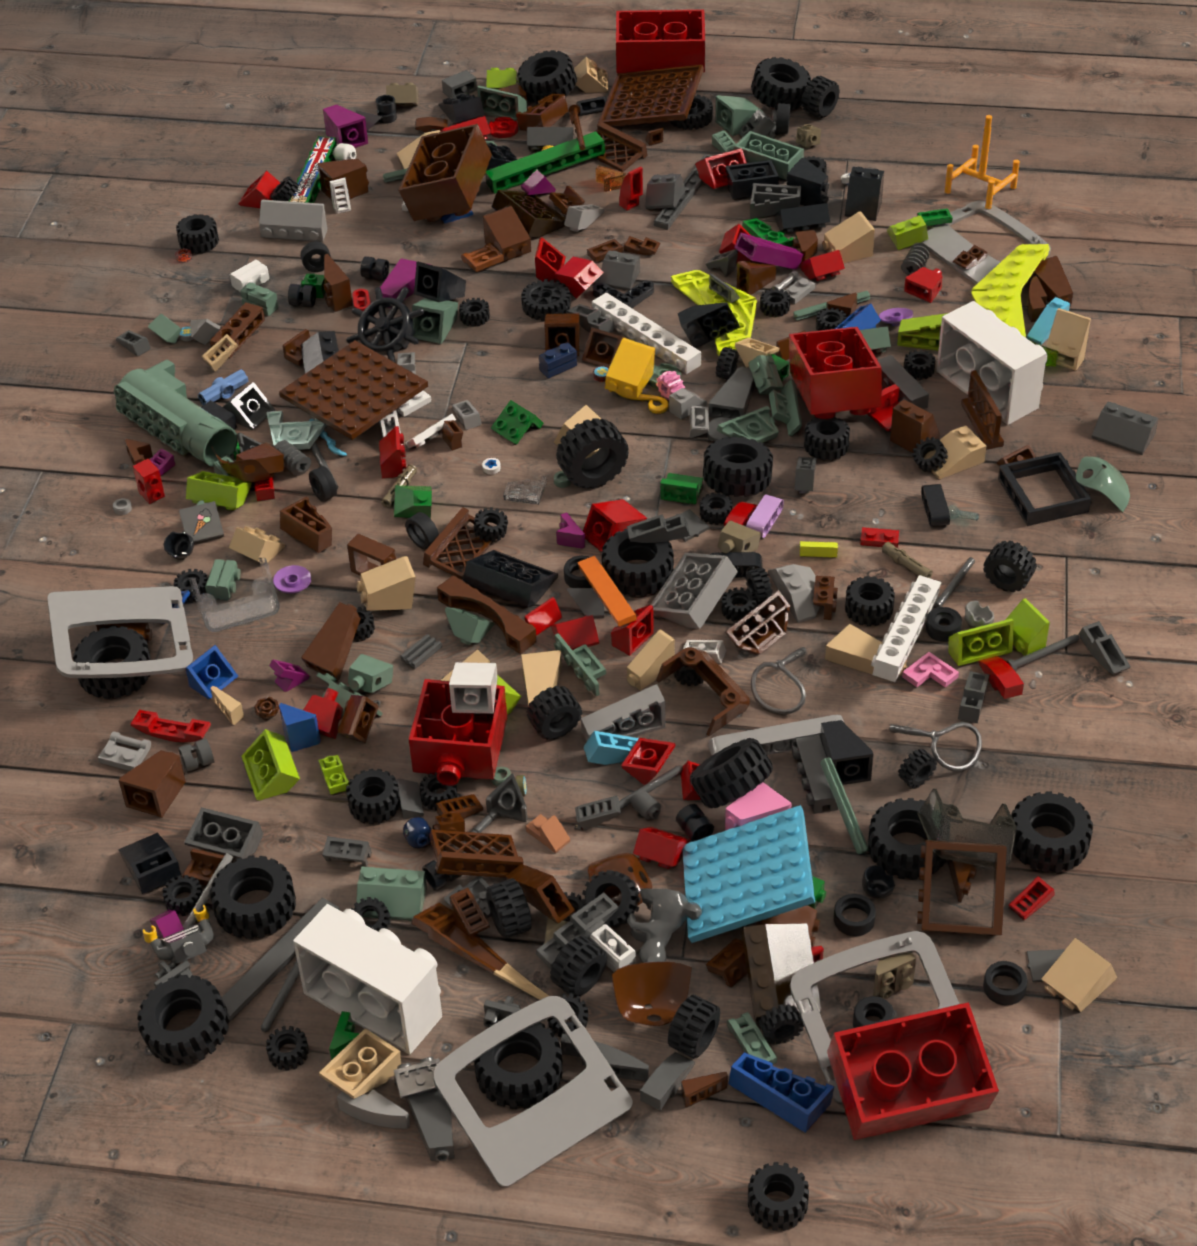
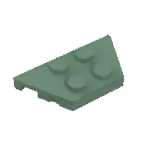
(753, 425)

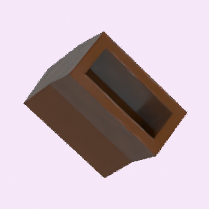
(452, 434)

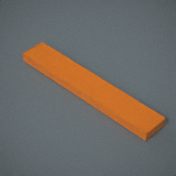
(607, 591)

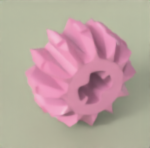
(669, 383)

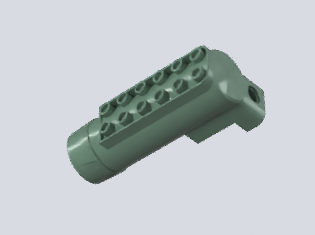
(161, 407)

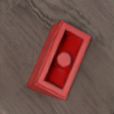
(544, 615)
(687, 789)

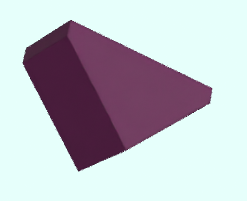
(537, 184)
(167, 923)

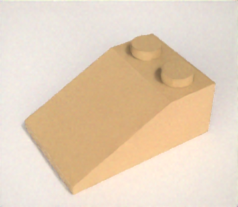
(963, 452)
(362, 1065)

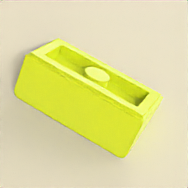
(818, 549)

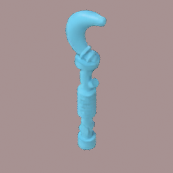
(331, 443)

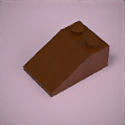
(336, 286)

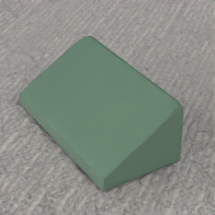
(165, 328)

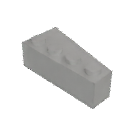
(629, 716)

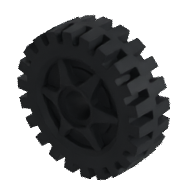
(698, 116)
(545, 298)

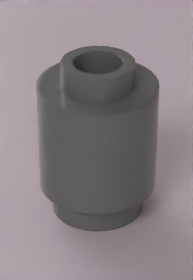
(645, 805)

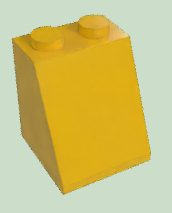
(630, 368)

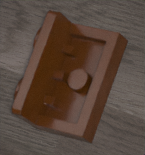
(566, 199)
(292, 348)
(824, 594)
(203, 865)

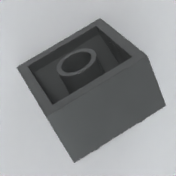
(664, 191)
(620, 270)
(249, 407)

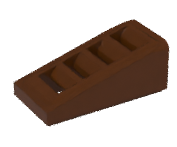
(450, 806)
(462, 900)
(702, 1087)

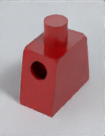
(924, 283)
(327, 712)

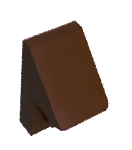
(138, 450)

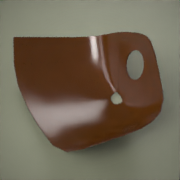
(236, 470)
(620, 863)
(653, 983)

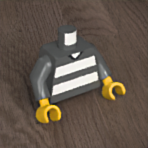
(183, 943)

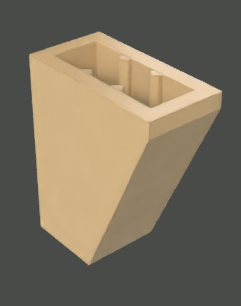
(647, 663)

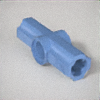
(223, 387)

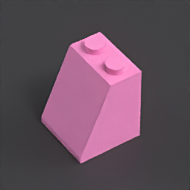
(754, 806)

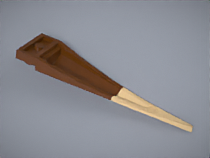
(447, 930)

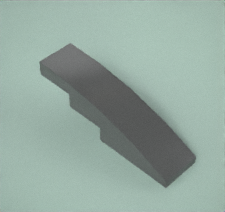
(582, 923)
(623, 1064)

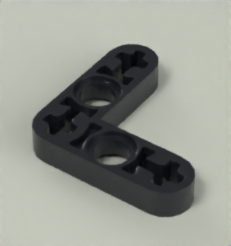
(643, 289)

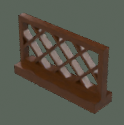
(619, 140)
(983, 412)
(446, 538)
(474, 862)

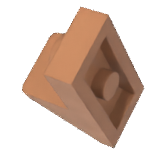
(548, 832)

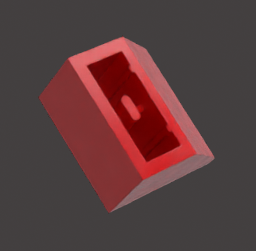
(392, 453)

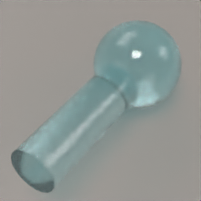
(955, 512)

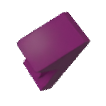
(570, 533)
(288, 674)

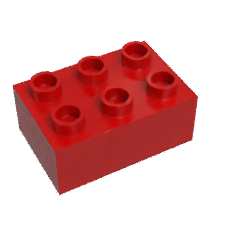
(659, 39)
(835, 372)
(912, 1071)

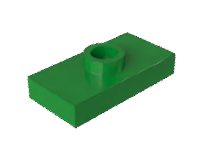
(936, 217)

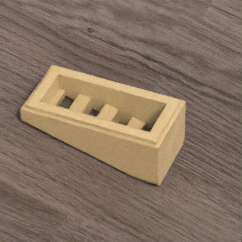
(211, 353)
(229, 706)

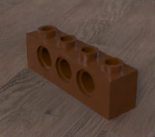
(240, 326)

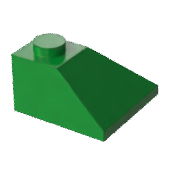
(412, 500)

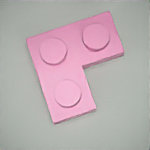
(930, 667)

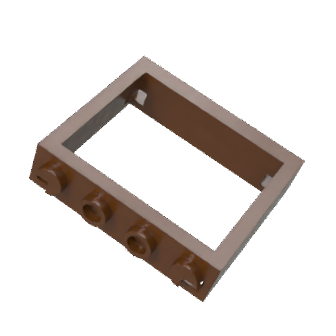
(998, 892)

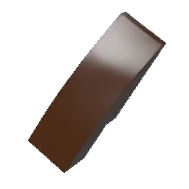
(1036, 299)

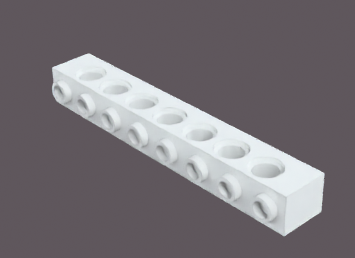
(644, 331)
(905, 628)

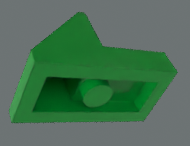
(343, 1034)

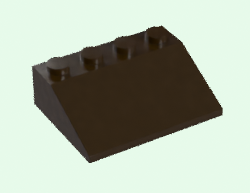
(533, 213)
(772, 959)

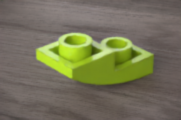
(333, 774)

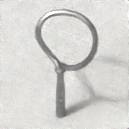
(780, 665)
(935, 737)

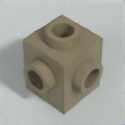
(808, 135)

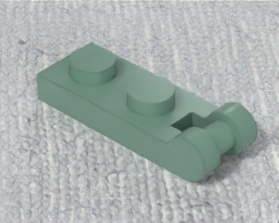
(751, 1038)

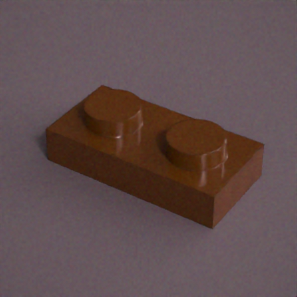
(599, 252)

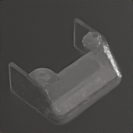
(240, 611)

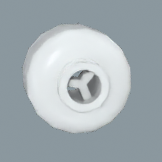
(344, 152)

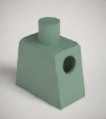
(369, 674)

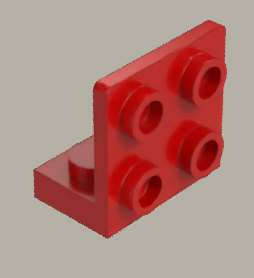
(883, 414)

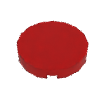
(503, 127)

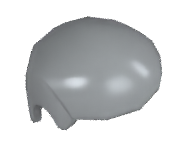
(977, 615)

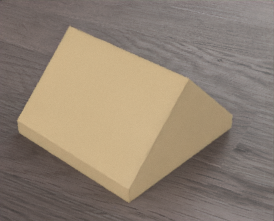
(751, 348)

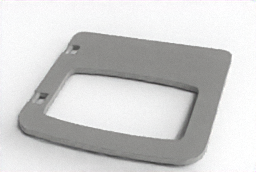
(948, 244)
(113, 606)
(856, 956)
(553, 1124)

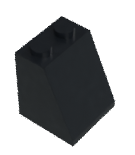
(812, 181)
(864, 192)
(437, 283)
(848, 752)

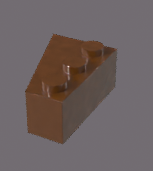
(544, 114)
(306, 525)

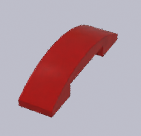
(170, 730)

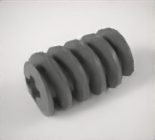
(915, 258)
(294, 459)

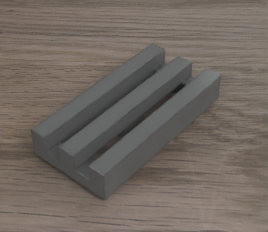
(418, 649)

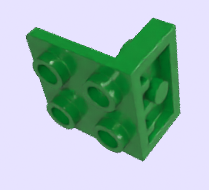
(514, 422)
(681, 488)

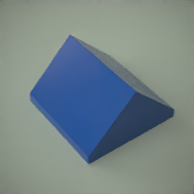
(209, 671)
(299, 727)

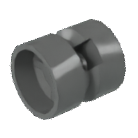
(203, 753)

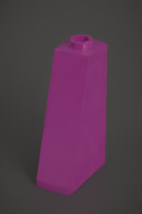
(768, 252)
(401, 276)

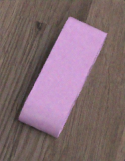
(765, 514)

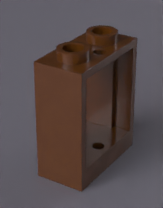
(362, 547)

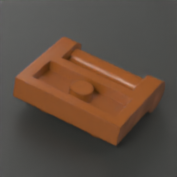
(482, 257)

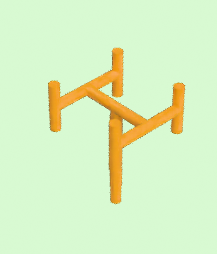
(972, 163)

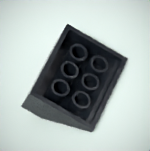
(508, 578)

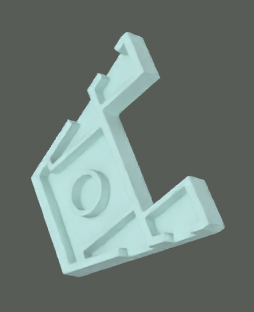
(299, 434)

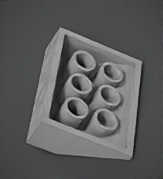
(694, 589)

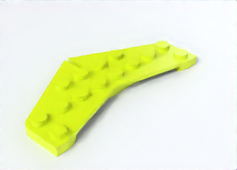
(1003, 286)
(696, 287)

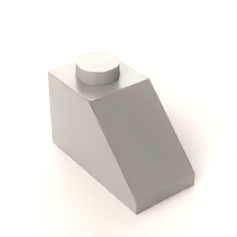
(681, 402)

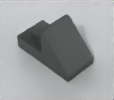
(725, 261)

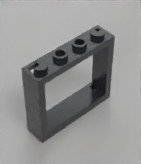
(1010, 472)

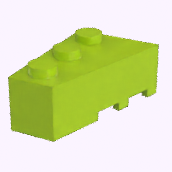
(920, 332)

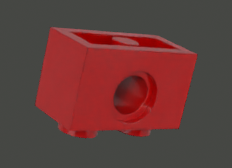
(148, 481)

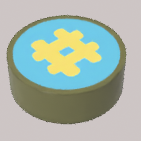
(521, 781)

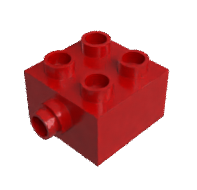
(455, 742)

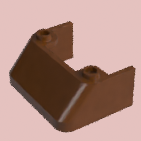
(730, 694)

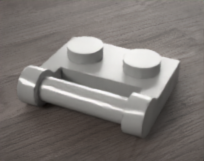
(797, 290)
(121, 756)

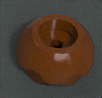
(266, 708)

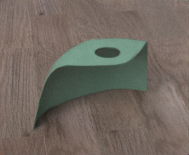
(1106, 480)

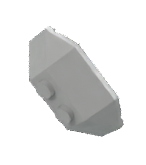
(797, 587)

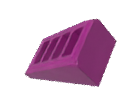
(163, 461)

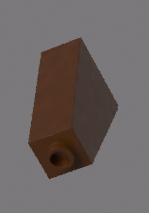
(1053, 280)
(333, 642)
(542, 892)

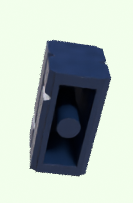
(557, 360)

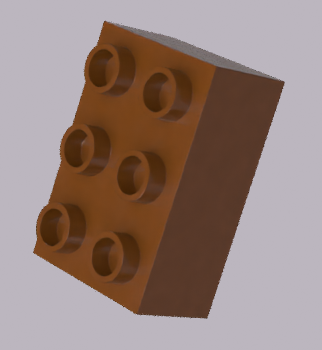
(445, 173)

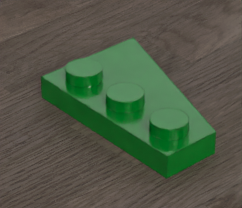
(762, 230)

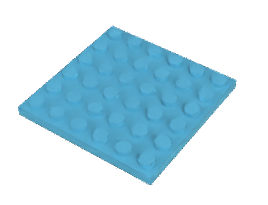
(748, 873)

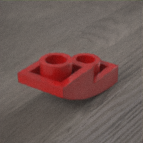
(741, 513)

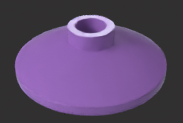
(895, 315)
(292, 579)

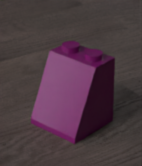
(345, 126)

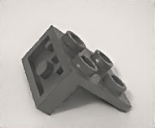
(415, 1078)

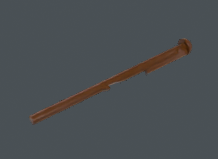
(574, 110)

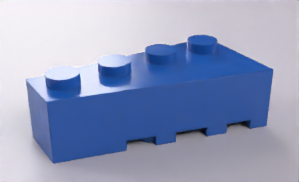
(781, 1091)

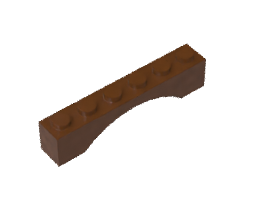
(458, 594)

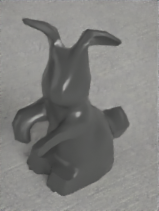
(668, 914)

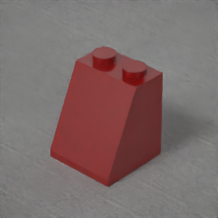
(607, 519)

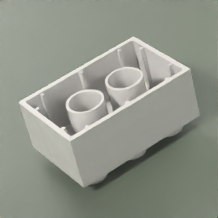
(999, 353)
(370, 976)

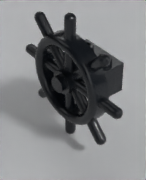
(394, 332)

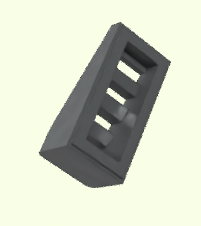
(134, 342)
(585, 813)

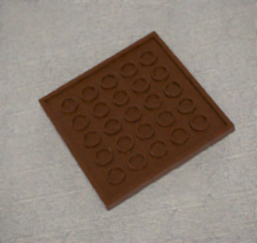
(651, 96)
(353, 389)

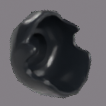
(179, 545)
(877, 882)

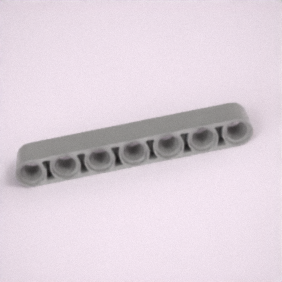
(774, 738)

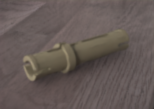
(402, 479)
(901, 557)

